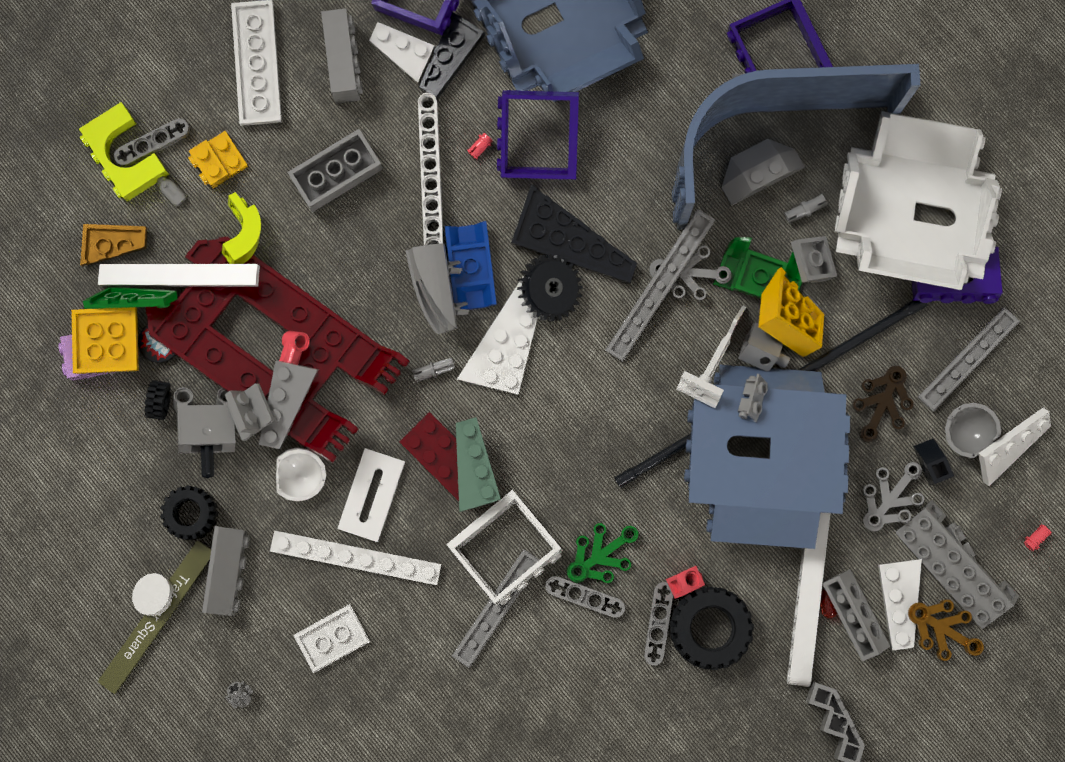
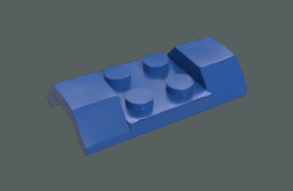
(476, 279)

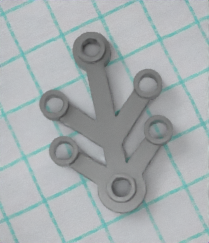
(689, 272)
(891, 500)

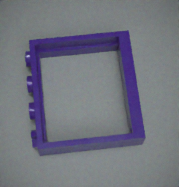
(802, 20)
(436, 26)
(502, 143)

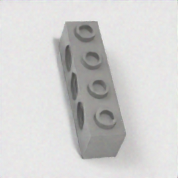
(856, 615)

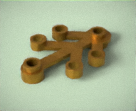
(942, 628)

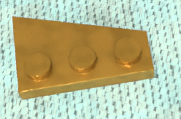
(110, 241)

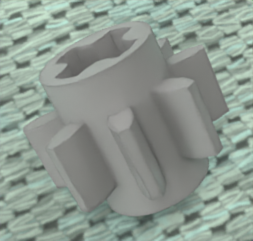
(239, 694)

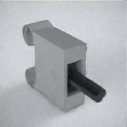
(204, 428)

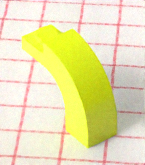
(246, 242)

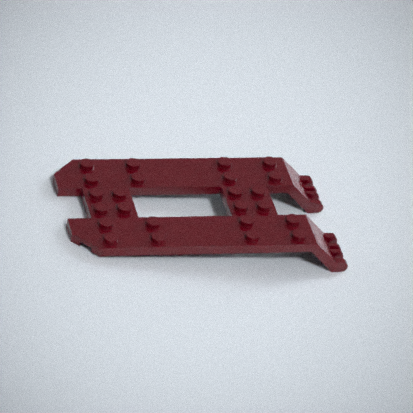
(333, 343)

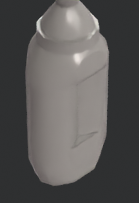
(171, 191)

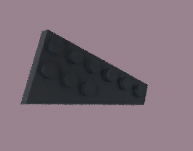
(555, 231)

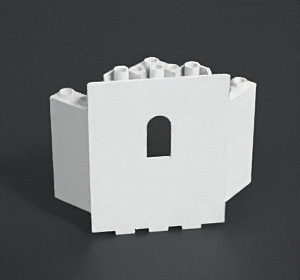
(924, 165)

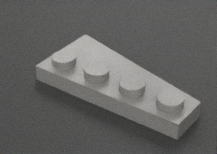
(285, 398)

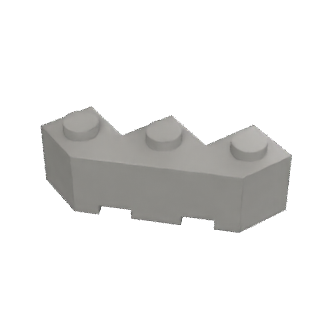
(837, 722)

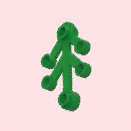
(599, 555)

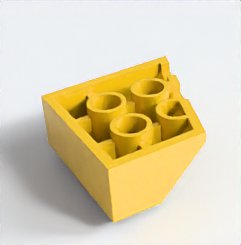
(791, 316)

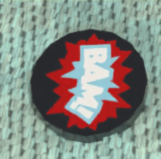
(152, 349)

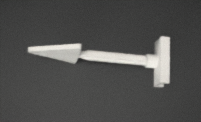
(701, 387)

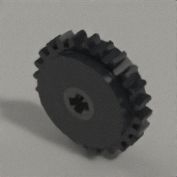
(536, 287)

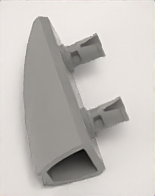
(433, 287)

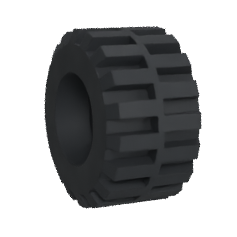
(171, 510)

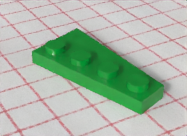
(130, 297)

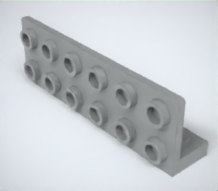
(956, 567)

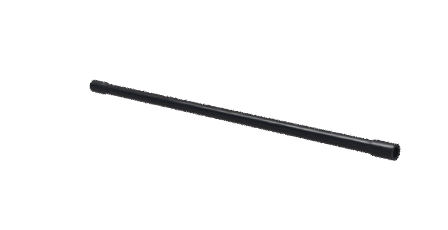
(909, 309)

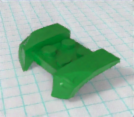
(753, 270)

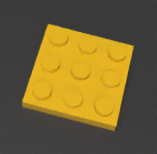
(104, 340)

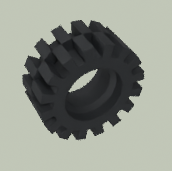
(157, 400)

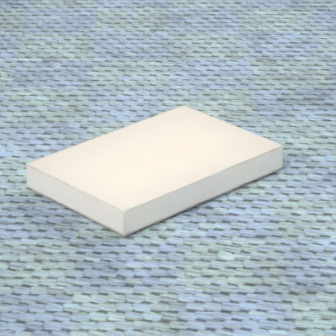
(331, 638)

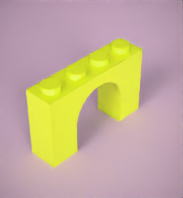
(100, 135)

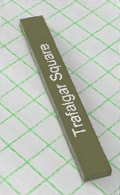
(150, 626)

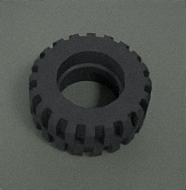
(740, 621)

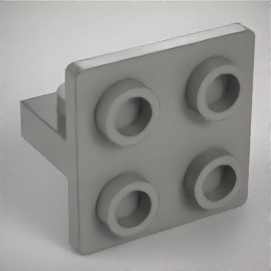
(249, 410)

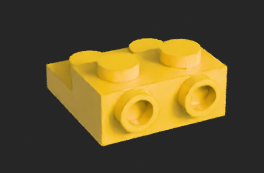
(217, 159)

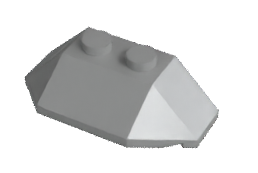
(758, 169)

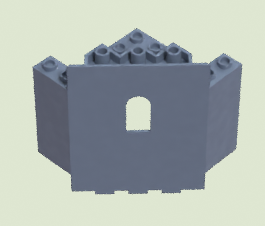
(570, 55)
(775, 497)

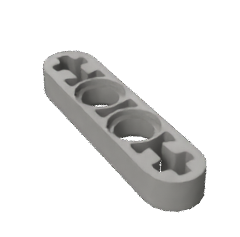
(153, 145)
(585, 595)
(658, 623)

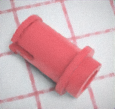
(480, 145)
(1037, 538)

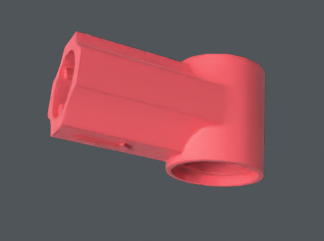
(292, 351)

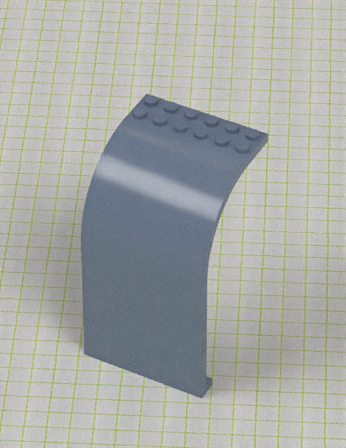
(787, 91)

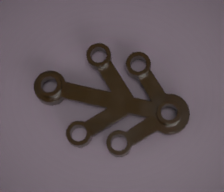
(884, 400)

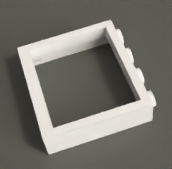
(485, 520)

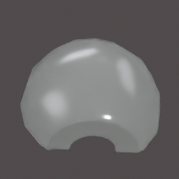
(972, 429)

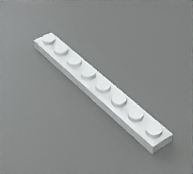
(355, 557)

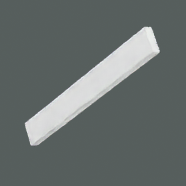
(179, 275)

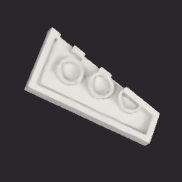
(1008, 448)

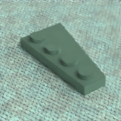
(475, 473)

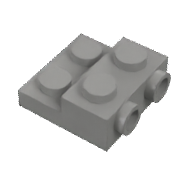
(814, 259)

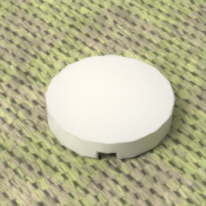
(152, 594)

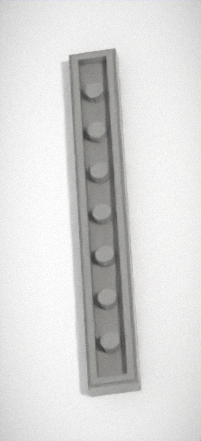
(660, 285)

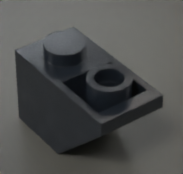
(933, 462)

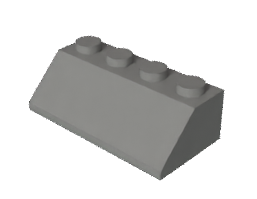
(225, 570)

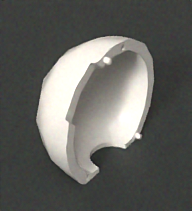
(299, 474)

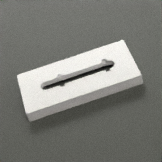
(392, 471)

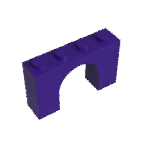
(981, 290)

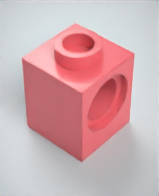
(679, 585)

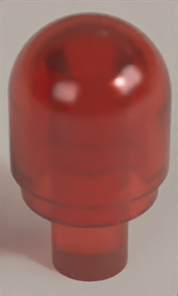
(826, 606)

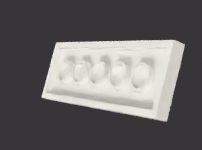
(256, 62)

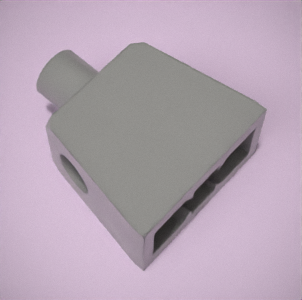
(762, 350)

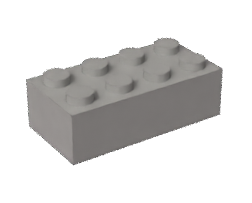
(341, 56)
(335, 170)

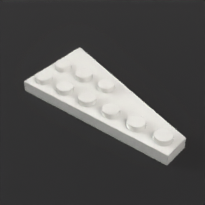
(504, 350)

